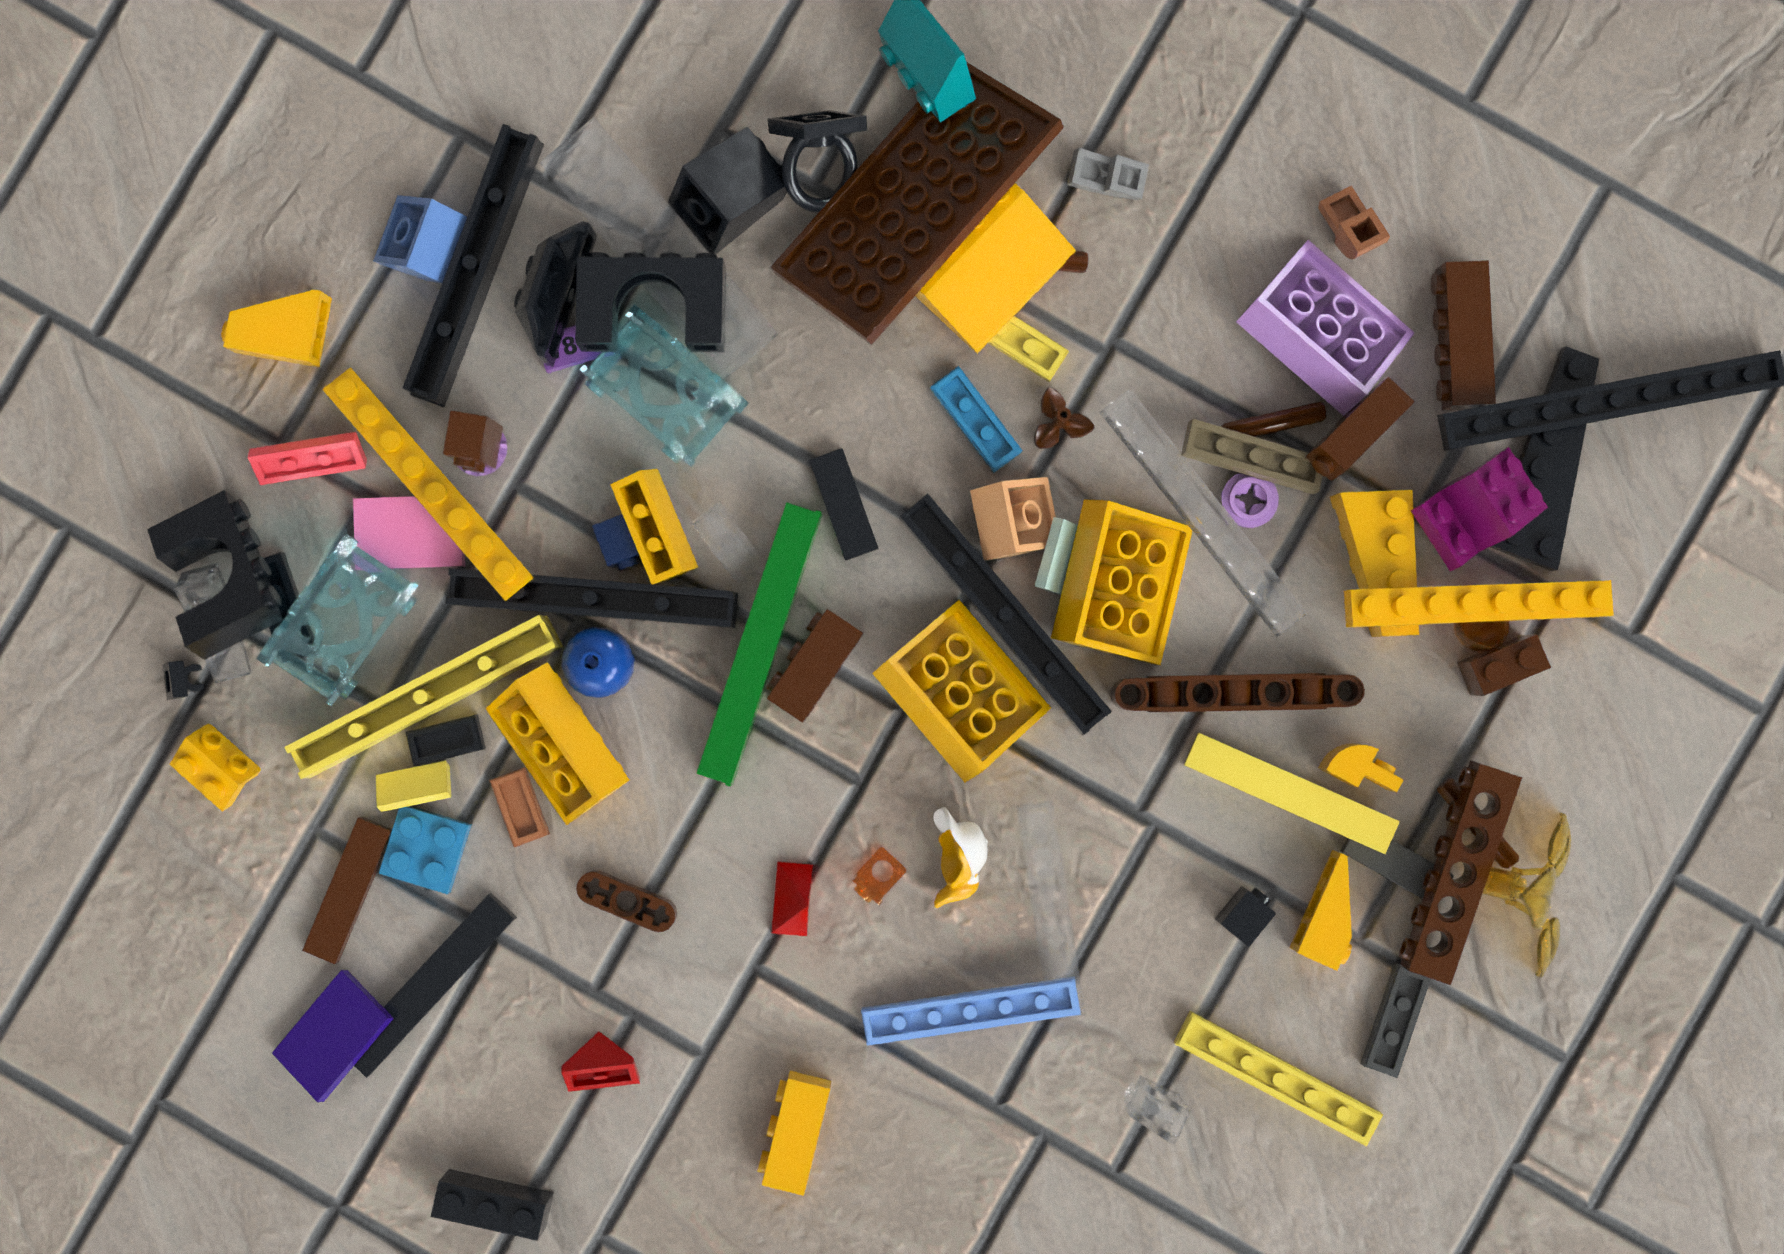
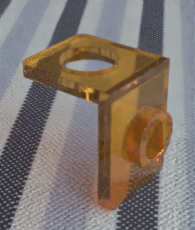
(871, 888)

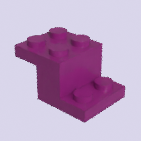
(1479, 509)

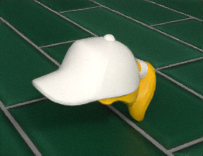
(962, 857)

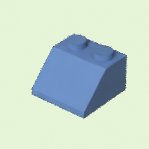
(420, 238)

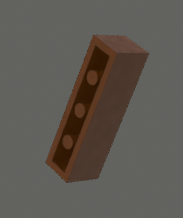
(1464, 335)

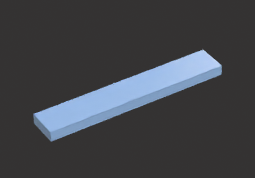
(971, 1010)

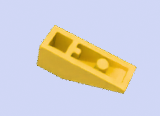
(1326, 923)

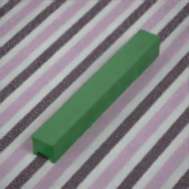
(759, 644)

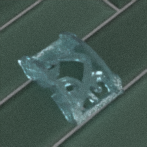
(712, 388)
(337, 570)

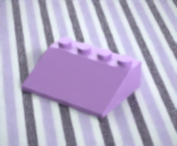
(1326, 328)

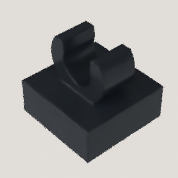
(177, 681)

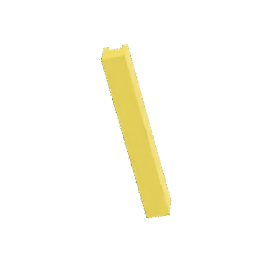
(424, 696)

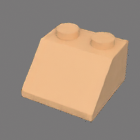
(1013, 516)

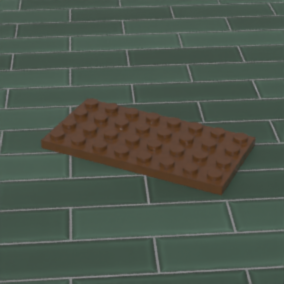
(914, 205)

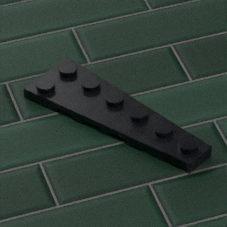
(1552, 466)

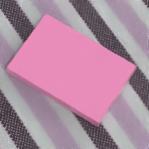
(403, 534)

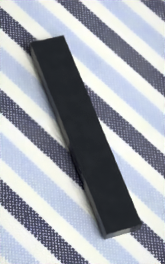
(437, 977)

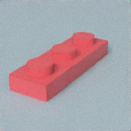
(307, 458)

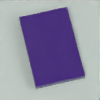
(332, 1035)

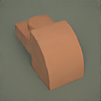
(1354, 226)

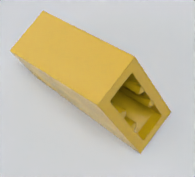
(281, 329)

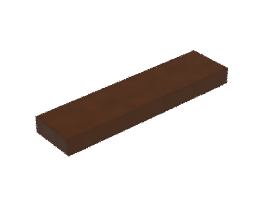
(347, 890)

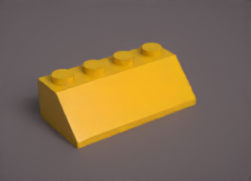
(557, 743)

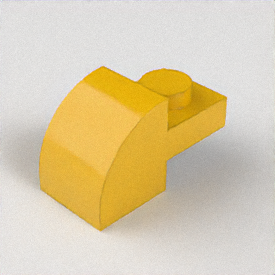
(1354, 762)

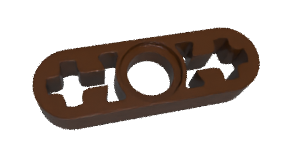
(606, 883)

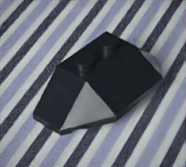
(550, 288)

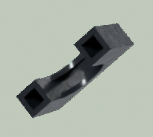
(607, 280)
(247, 600)

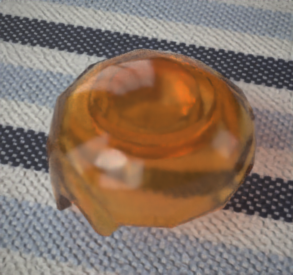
(1481, 635)

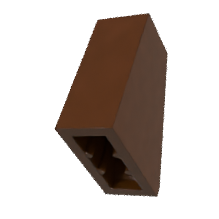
(1359, 429)

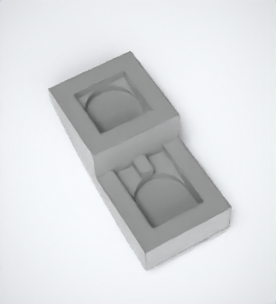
(1107, 175)

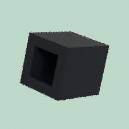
(1246, 914)

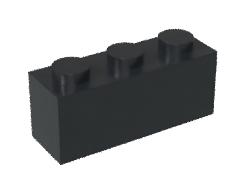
(492, 1204)

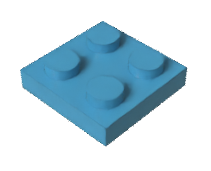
(425, 849)

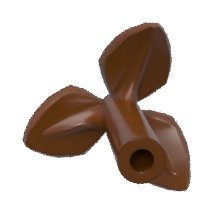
(1054, 407)

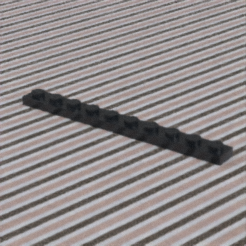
(1611, 400)

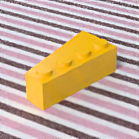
(1380, 543)

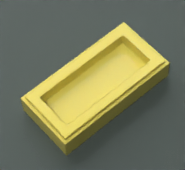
(413, 786)

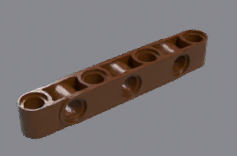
(1239, 692)

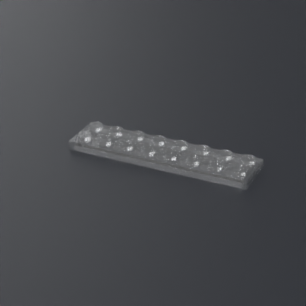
(638, 220)

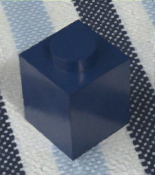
(616, 543)

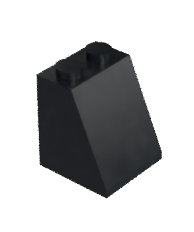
(727, 189)

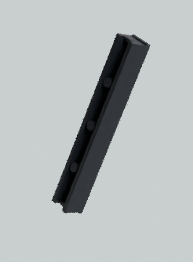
(473, 266)
(599, 599)
(1005, 614)

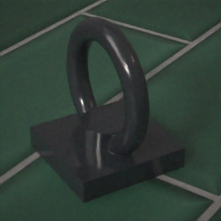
(816, 130)

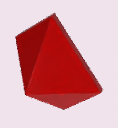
(792, 898)
(599, 1065)

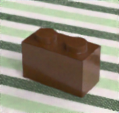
(472, 441)
(1503, 665)

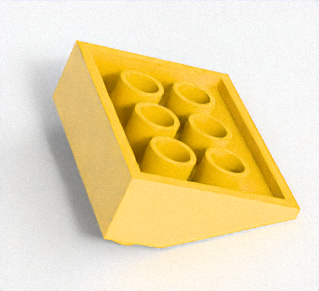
(996, 269)
(1122, 581)
(962, 691)

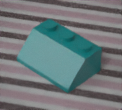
(926, 58)

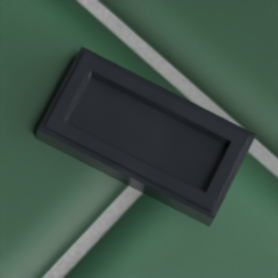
(445, 740)

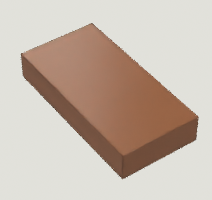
(519, 807)

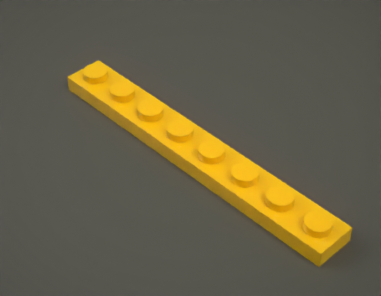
(428, 484)
(1477, 603)

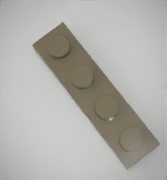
(1250, 456)

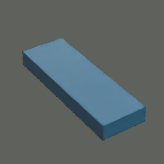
(976, 419)

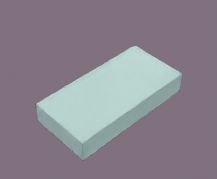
(1056, 556)

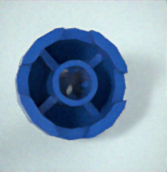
(608, 673)

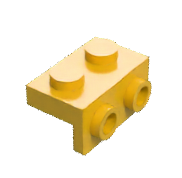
(214, 766)

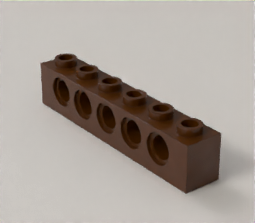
(1466, 891)

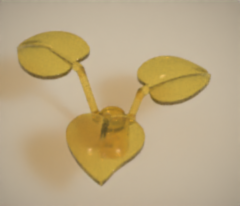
(1537, 895)

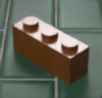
(813, 664)

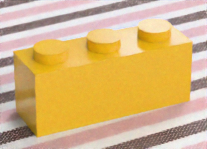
(654, 525)
(794, 1132)

